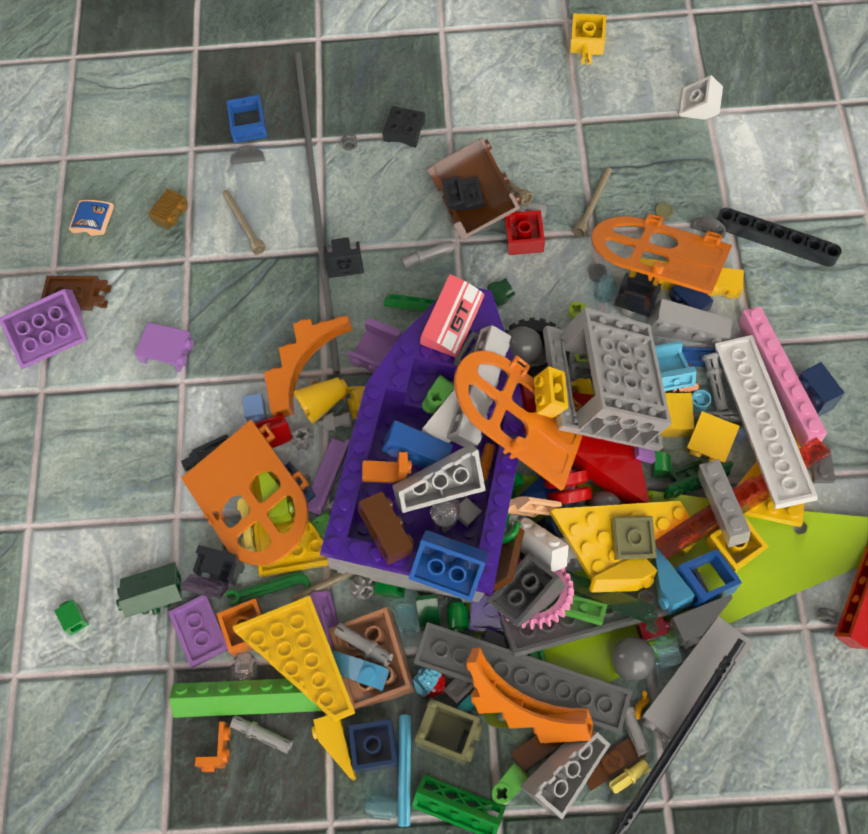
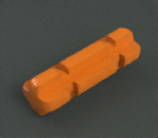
(486, 459)

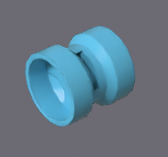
(702, 398)

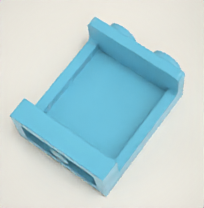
(674, 367)

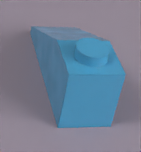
(671, 589)
(361, 670)

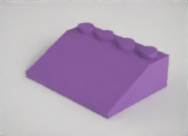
(44, 327)

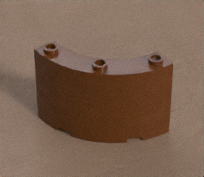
(472, 162)

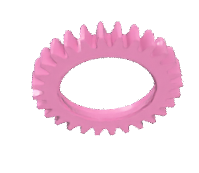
(564, 600)

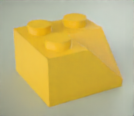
(741, 554)

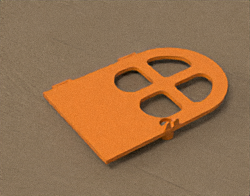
(692, 263)
(544, 446)
(230, 473)

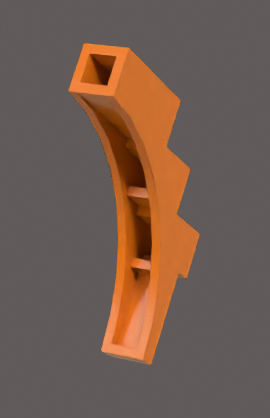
(309, 339)
(520, 711)

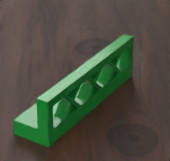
(456, 810)

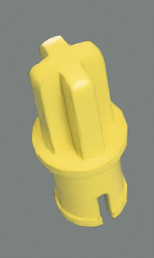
(629, 776)

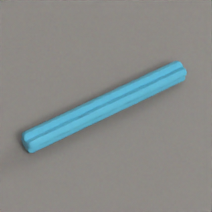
(404, 770)

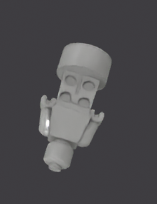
(330, 421)

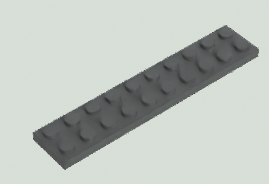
(570, 629)
(448, 651)

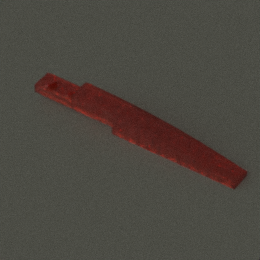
(748, 495)

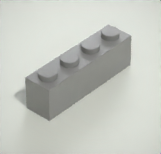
(724, 503)

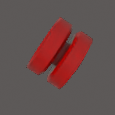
(571, 492)

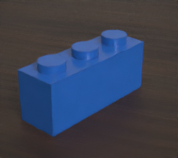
(421, 448)

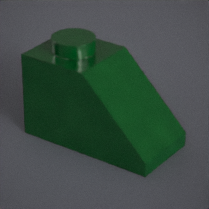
(427, 610)

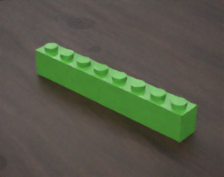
(238, 698)

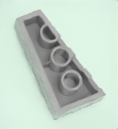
(442, 481)

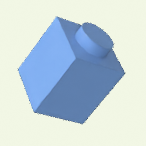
(254, 407)

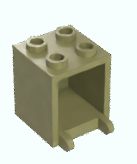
(443, 730)

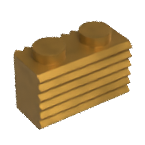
(168, 209)

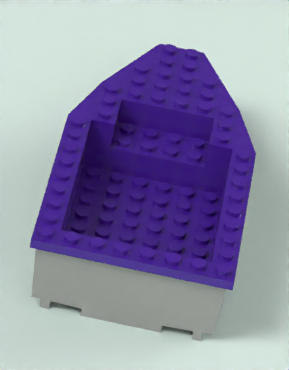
(397, 394)

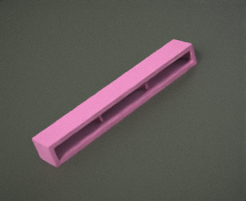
(789, 390)

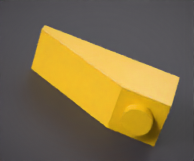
(626, 576)
(333, 739)

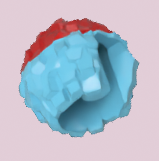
(429, 682)

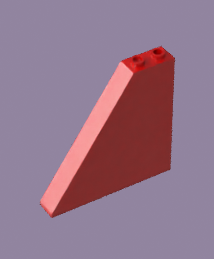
(607, 462)

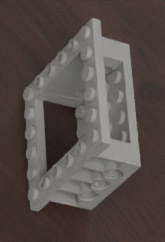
(625, 376)

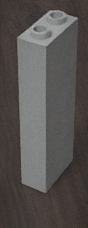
(691, 677)

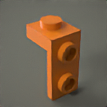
(387, 471)
(208, 764)

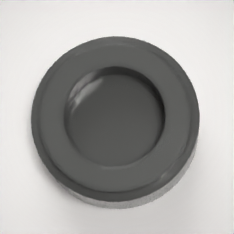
(596, 272)

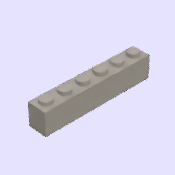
(462, 429)

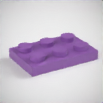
(198, 630)

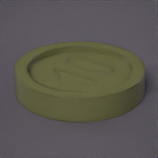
(664, 210)

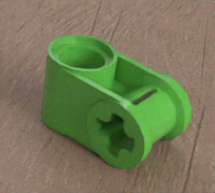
(437, 395)
(511, 783)

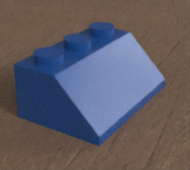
(448, 565)

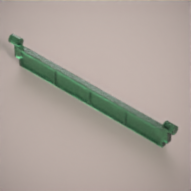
(616, 601)

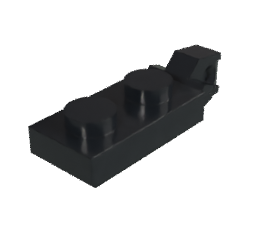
(201, 452)

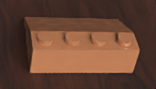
(381, 628)

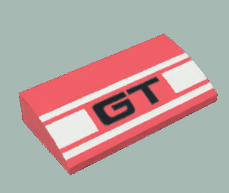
(452, 316)

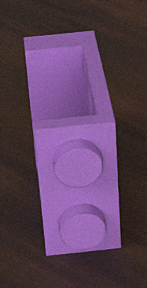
(164, 345)
(374, 345)

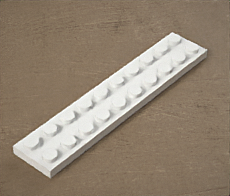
(765, 423)

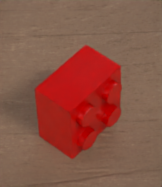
(524, 232)

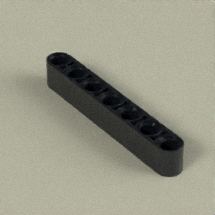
(779, 237)

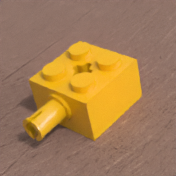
(588, 35)

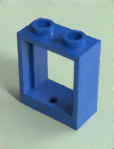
(249, 131)
(722, 568)

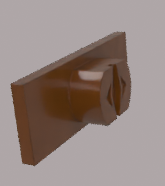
(613, 763)

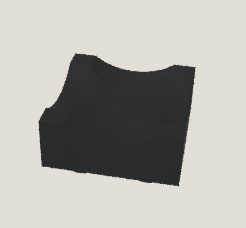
(403, 126)

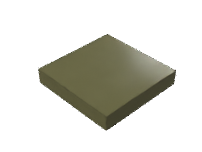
(633, 538)

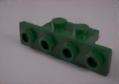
(687, 478)

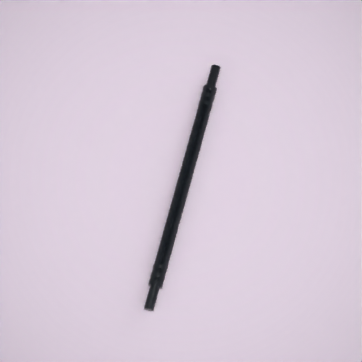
(720, 674)

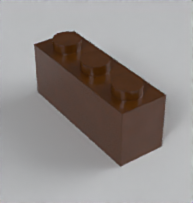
(385, 527)

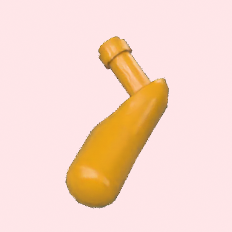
(642, 703)

